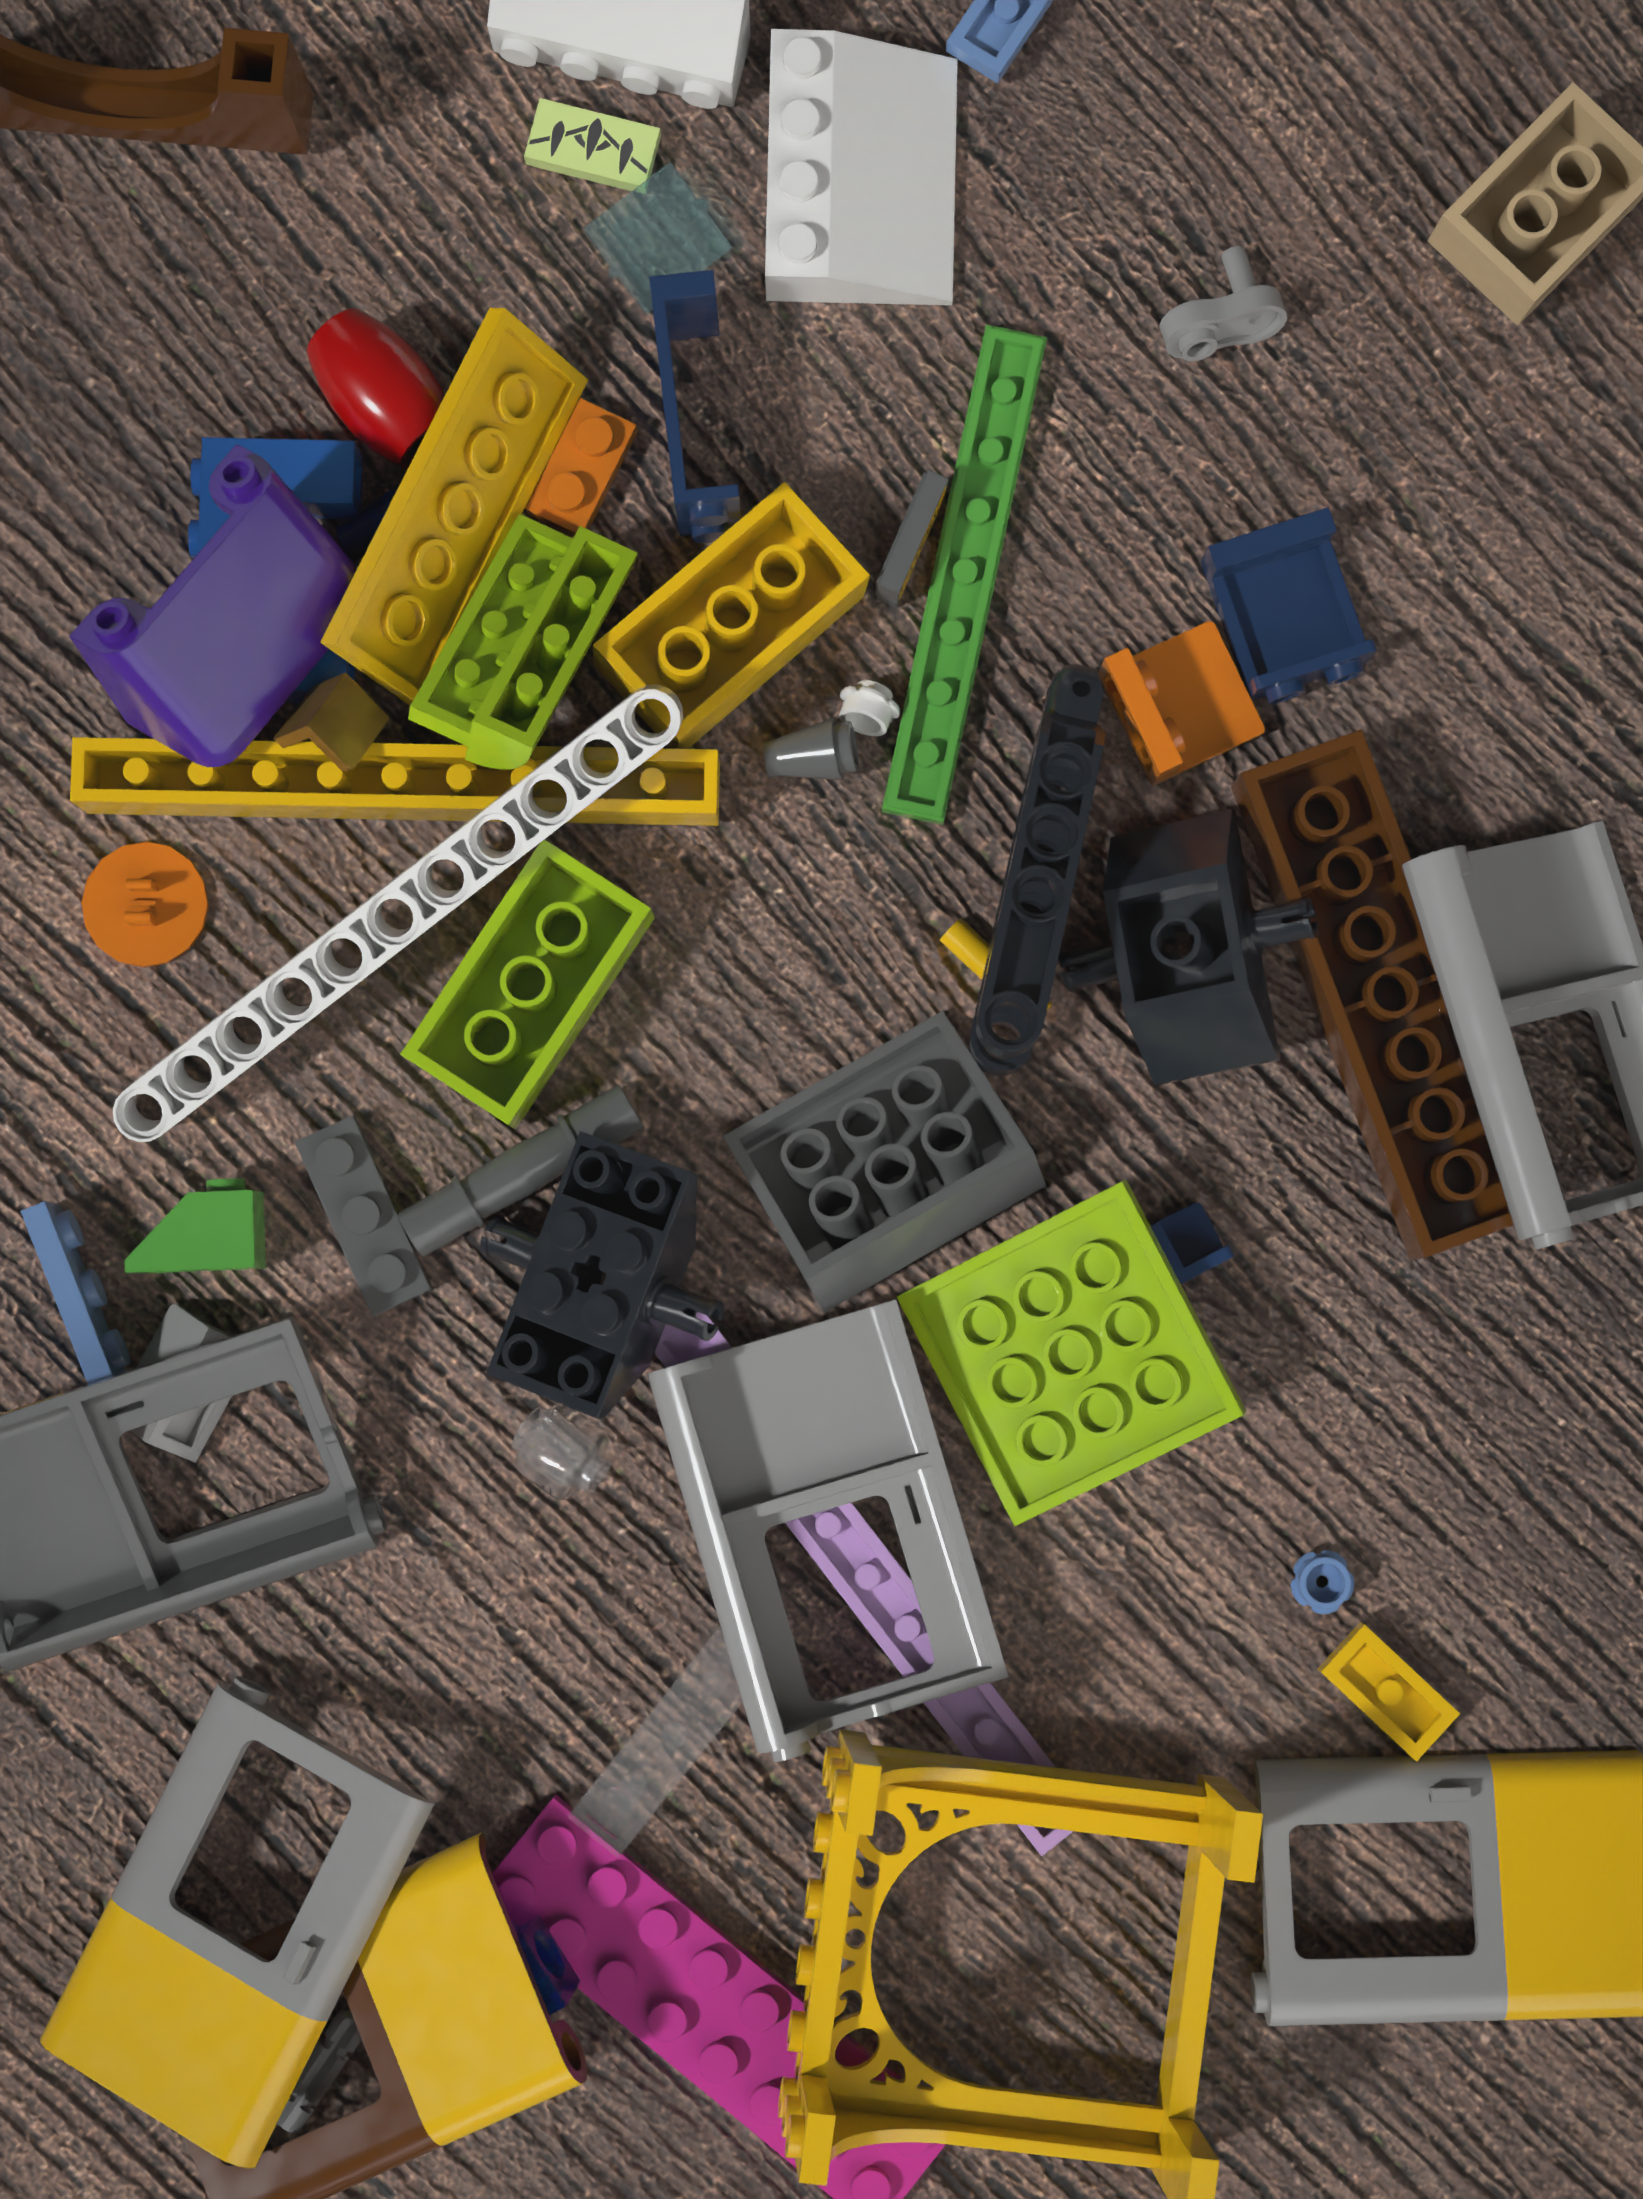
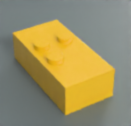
(733, 616)

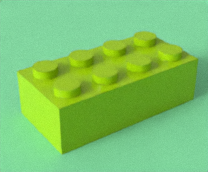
(529, 984)

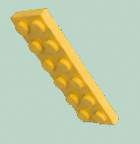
(455, 504)

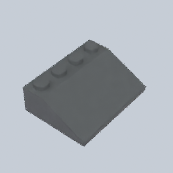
(885, 1160)

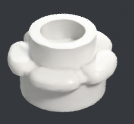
(868, 707)

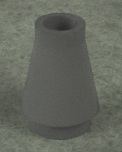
(816, 751)

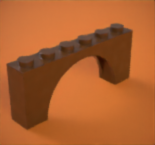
(239, 99)

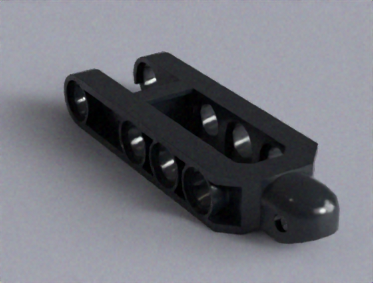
(1027, 944)

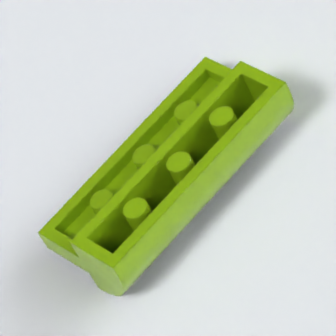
(521, 641)

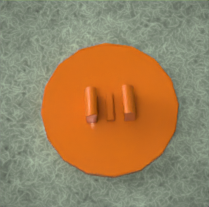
(145, 904)

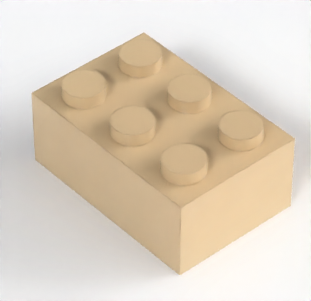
(1543, 204)

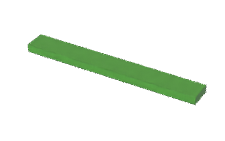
(964, 575)

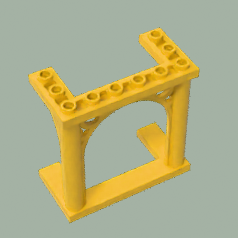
(841, 2108)

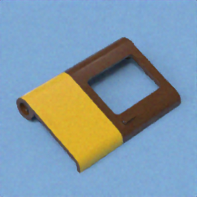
(444, 2024)

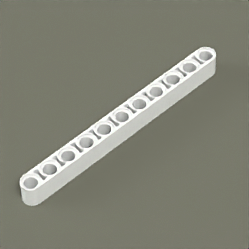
(378, 940)

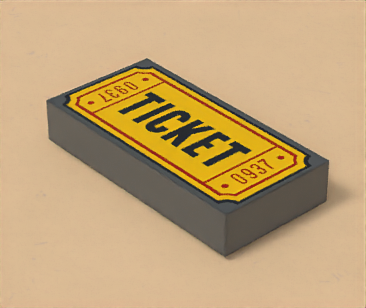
(911, 538)

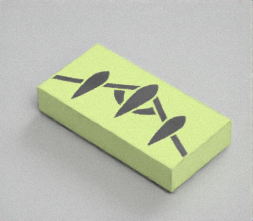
(591, 145)

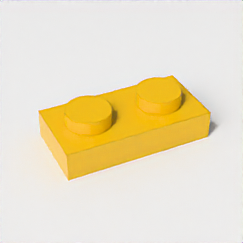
(1388, 1691)

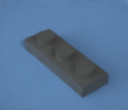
(363, 1215)

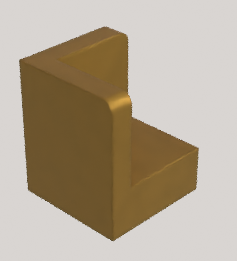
(337, 720)

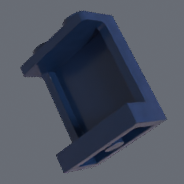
(1286, 607)

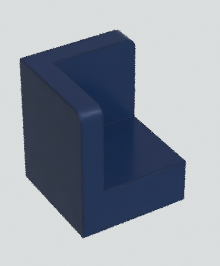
(1190, 1242)

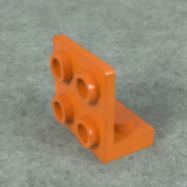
(1180, 701)

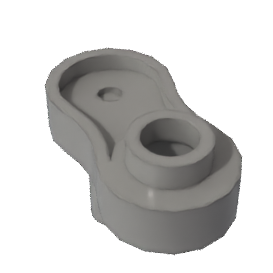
(1242, 318)

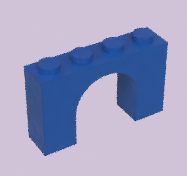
(319, 472)

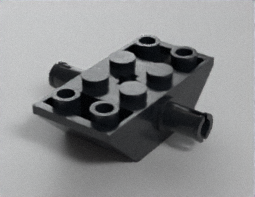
(1200, 1008)
(612, 1217)

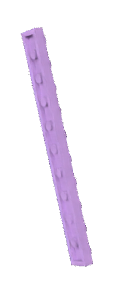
(888, 1608)

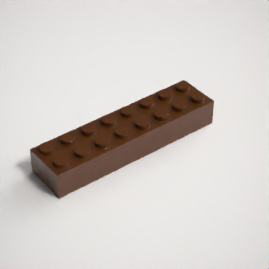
(1333, 838)

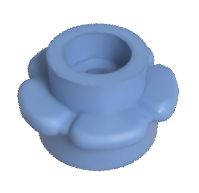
(1339, 1585)

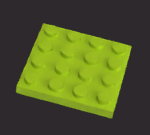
(1071, 1353)

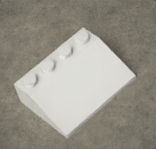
(859, 171)

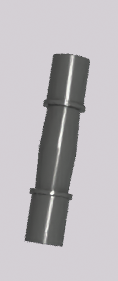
(515, 1172)

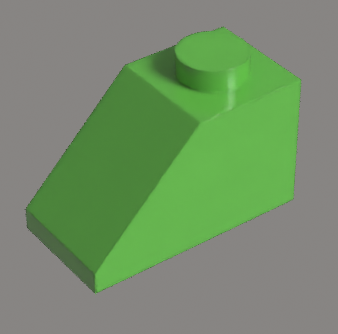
(206, 1233)

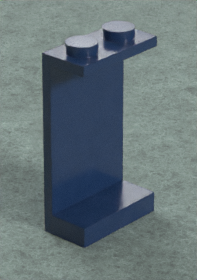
(684, 310)

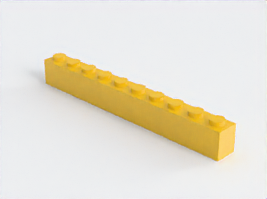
(386, 784)

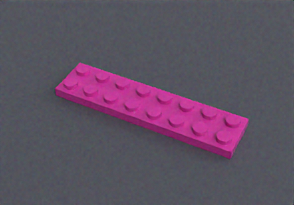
(683, 1988)

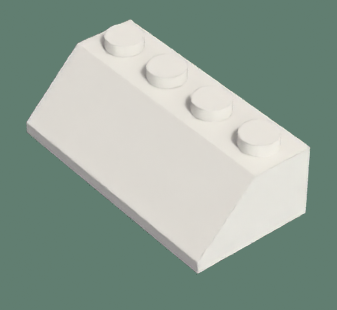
(645, 44)

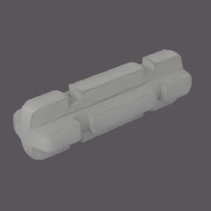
(320, 2070)

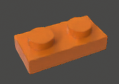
(581, 468)

